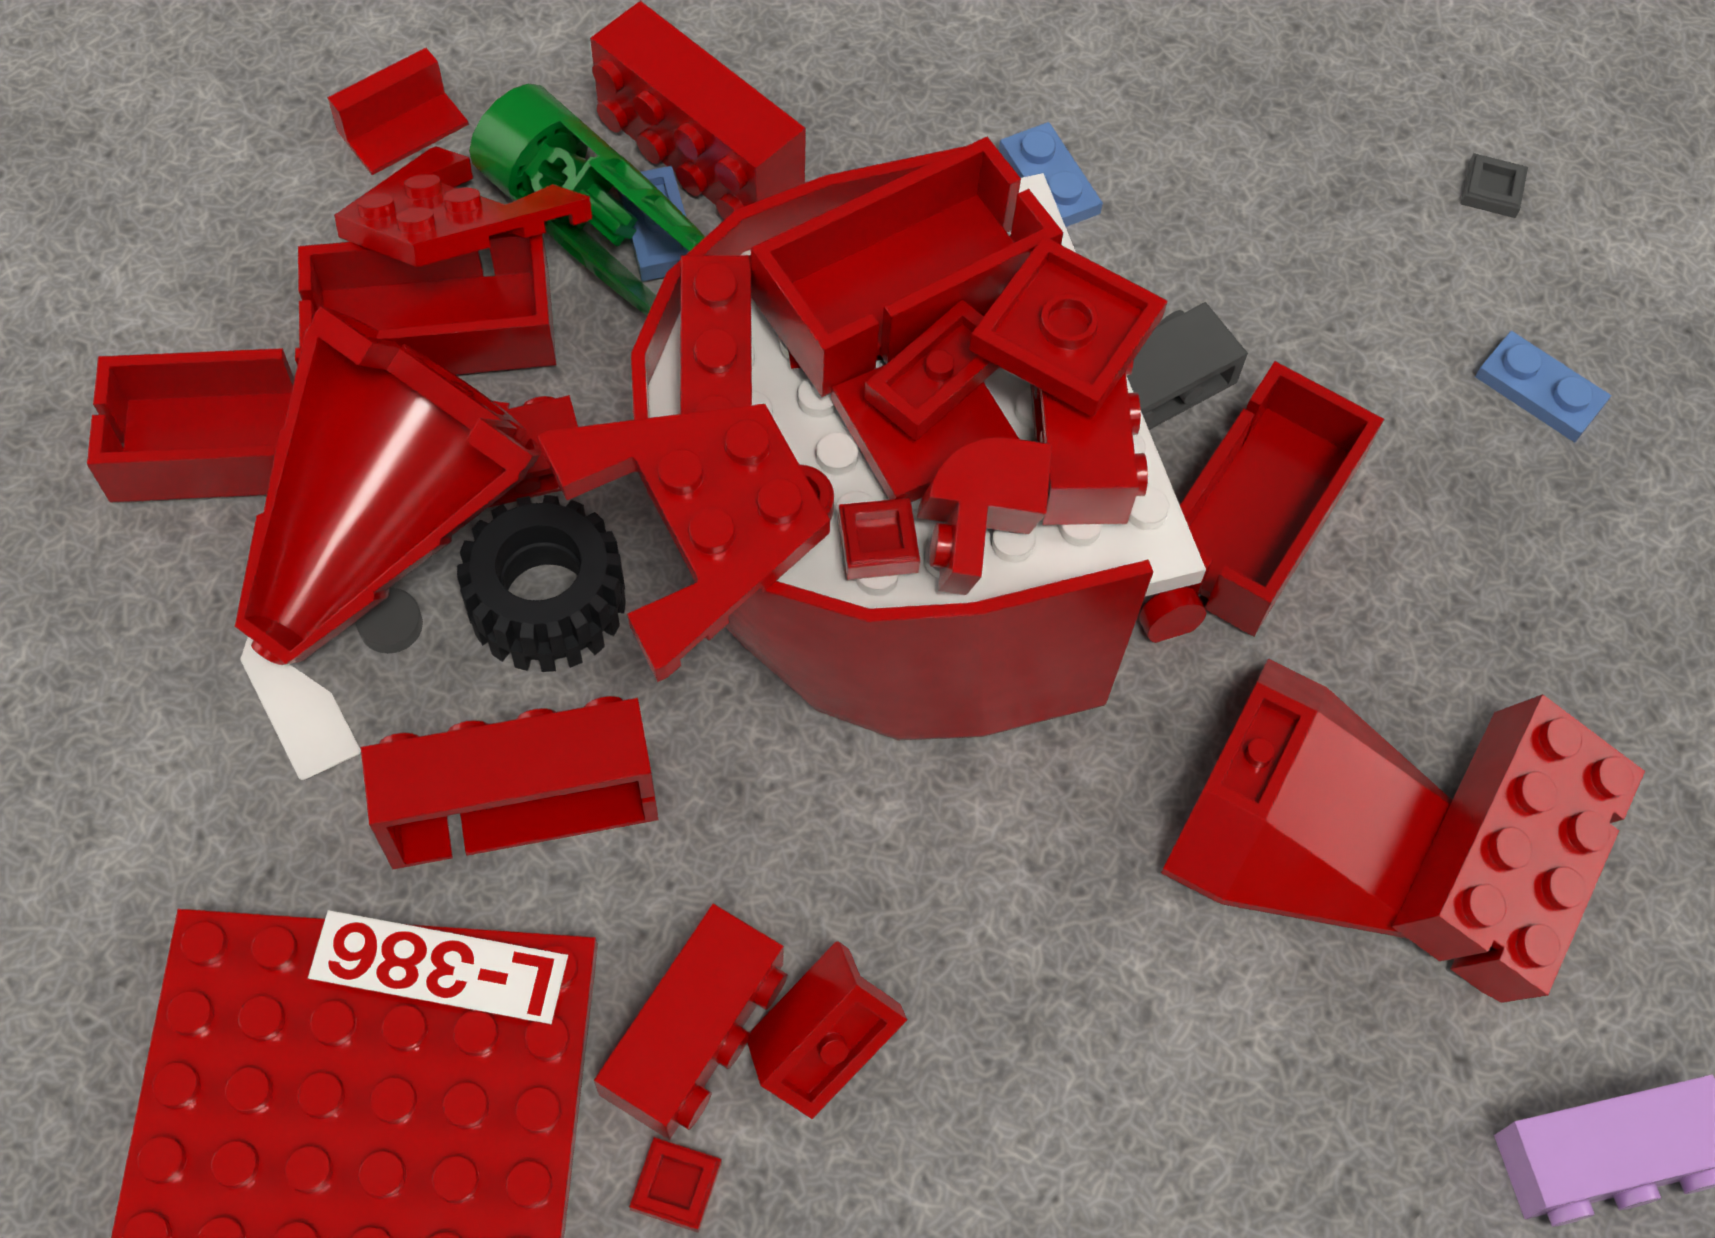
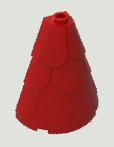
(367, 483)

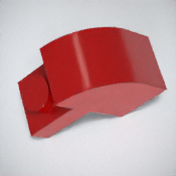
(979, 487)

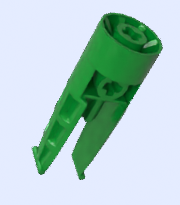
(537, 142)

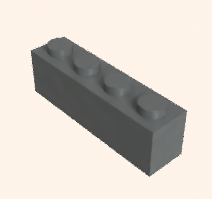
(1185, 363)

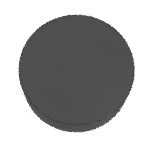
(392, 623)

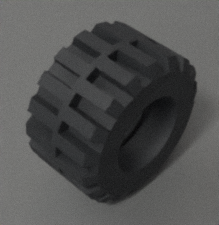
(549, 627)

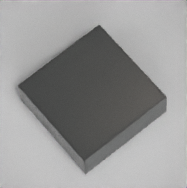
(1494, 185)

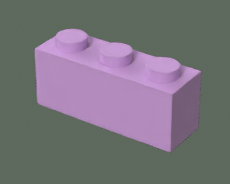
(1612, 1151)

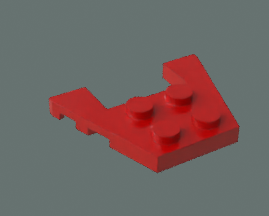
(426, 219)
(726, 498)

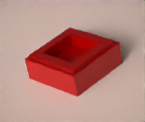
(878, 538)
(675, 1184)

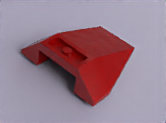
(1308, 813)

